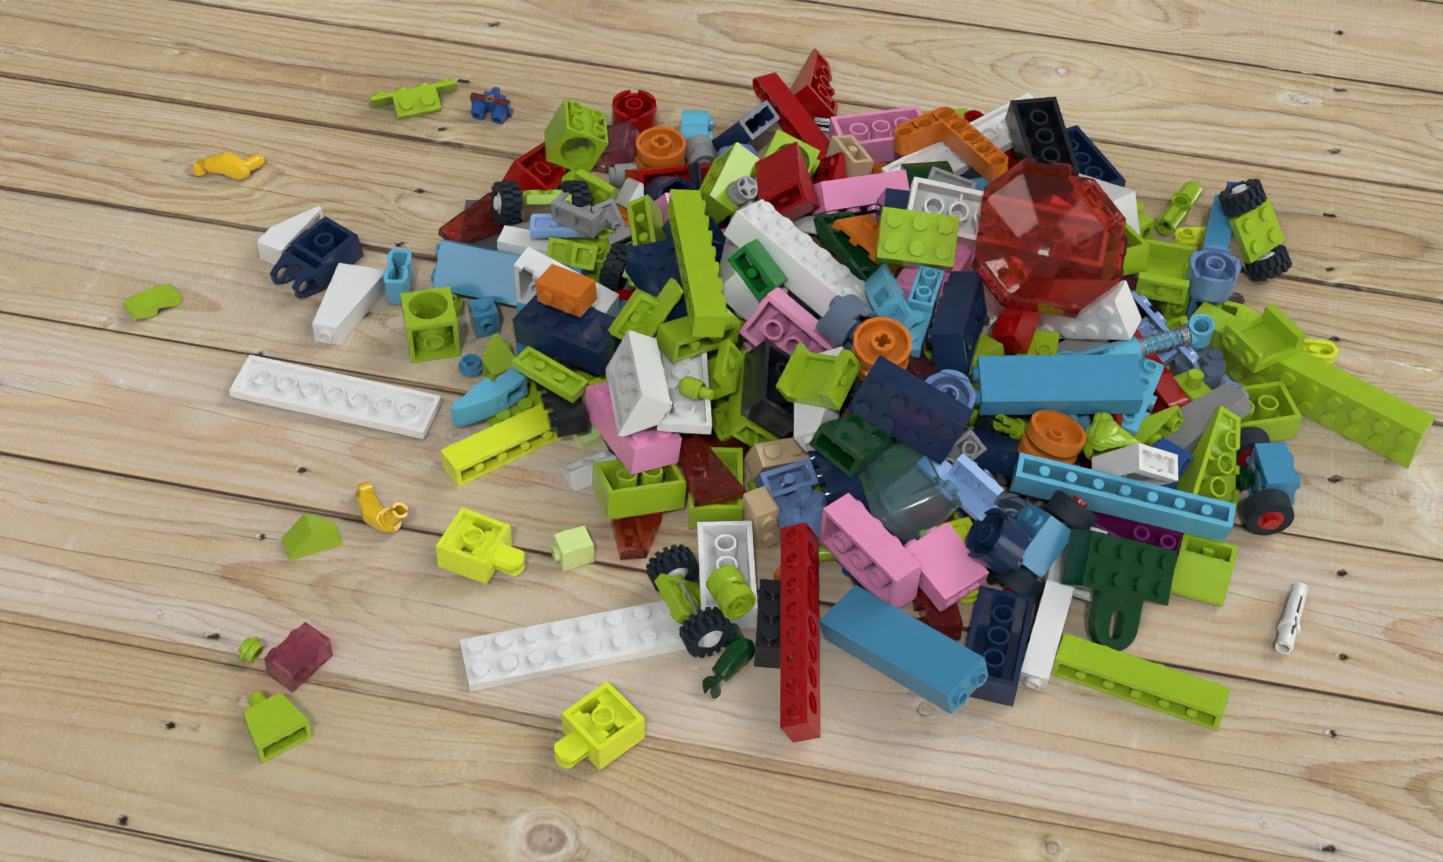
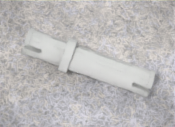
(1290, 626)

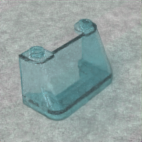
(908, 491)

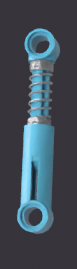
(1182, 336)

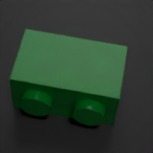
(757, 269)

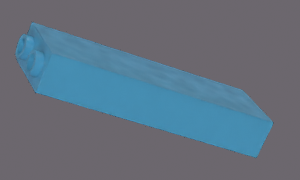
(1216, 233)
(477, 271)
(1058, 383)
(904, 649)

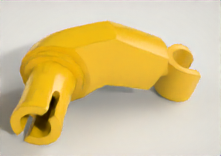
(228, 165)
(378, 516)

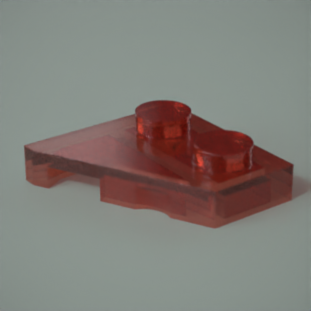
(636, 534)

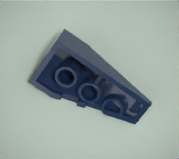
(999, 456)

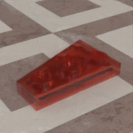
(472, 223)
(707, 475)

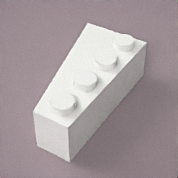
(534, 264)

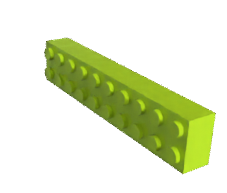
(1334, 398)

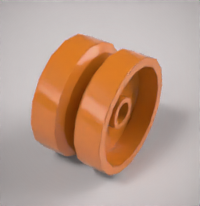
(660, 147)
(884, 338)
(1053, 437)

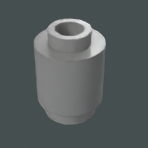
(617, 173)

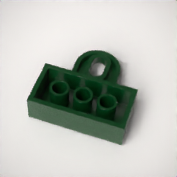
(1121, 579)

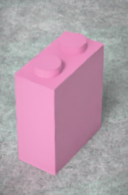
(946, 567)

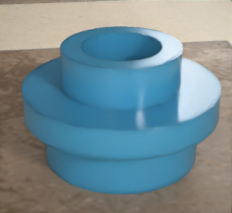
(470, 365)

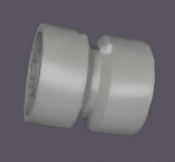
(700, 149)

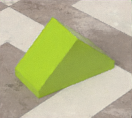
(310, 536)

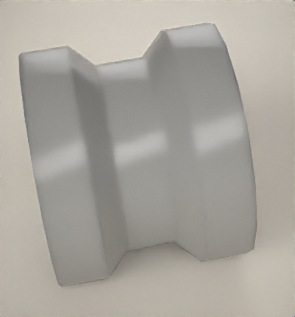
(746, 185)

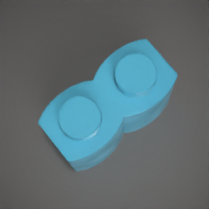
(695, 123)
(398, 274)

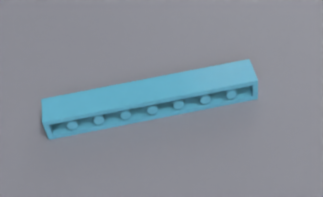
(1125, 497)

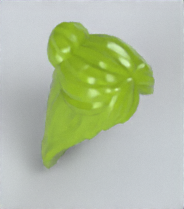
(1105, 436)

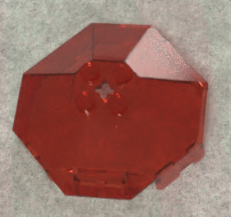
(1053, 209)

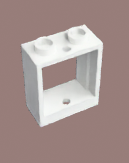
(1140, 464)

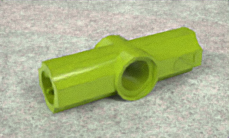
(1179, 208)

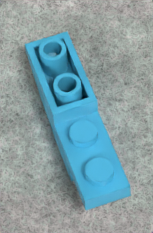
(887, 297)
(923, 304)
(489, 398)

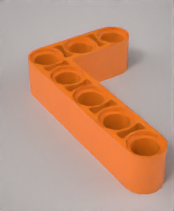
(958, 134)

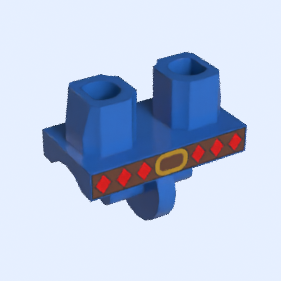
(492, 103)

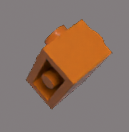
(566, 290)

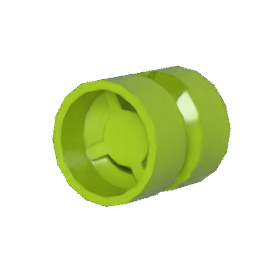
(731, 592)

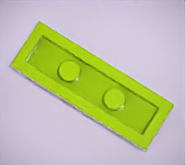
(550, 374)

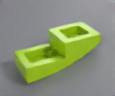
(572, 253)
(148, 301)

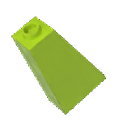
(739, 425)

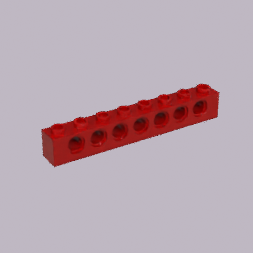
(799, 634)

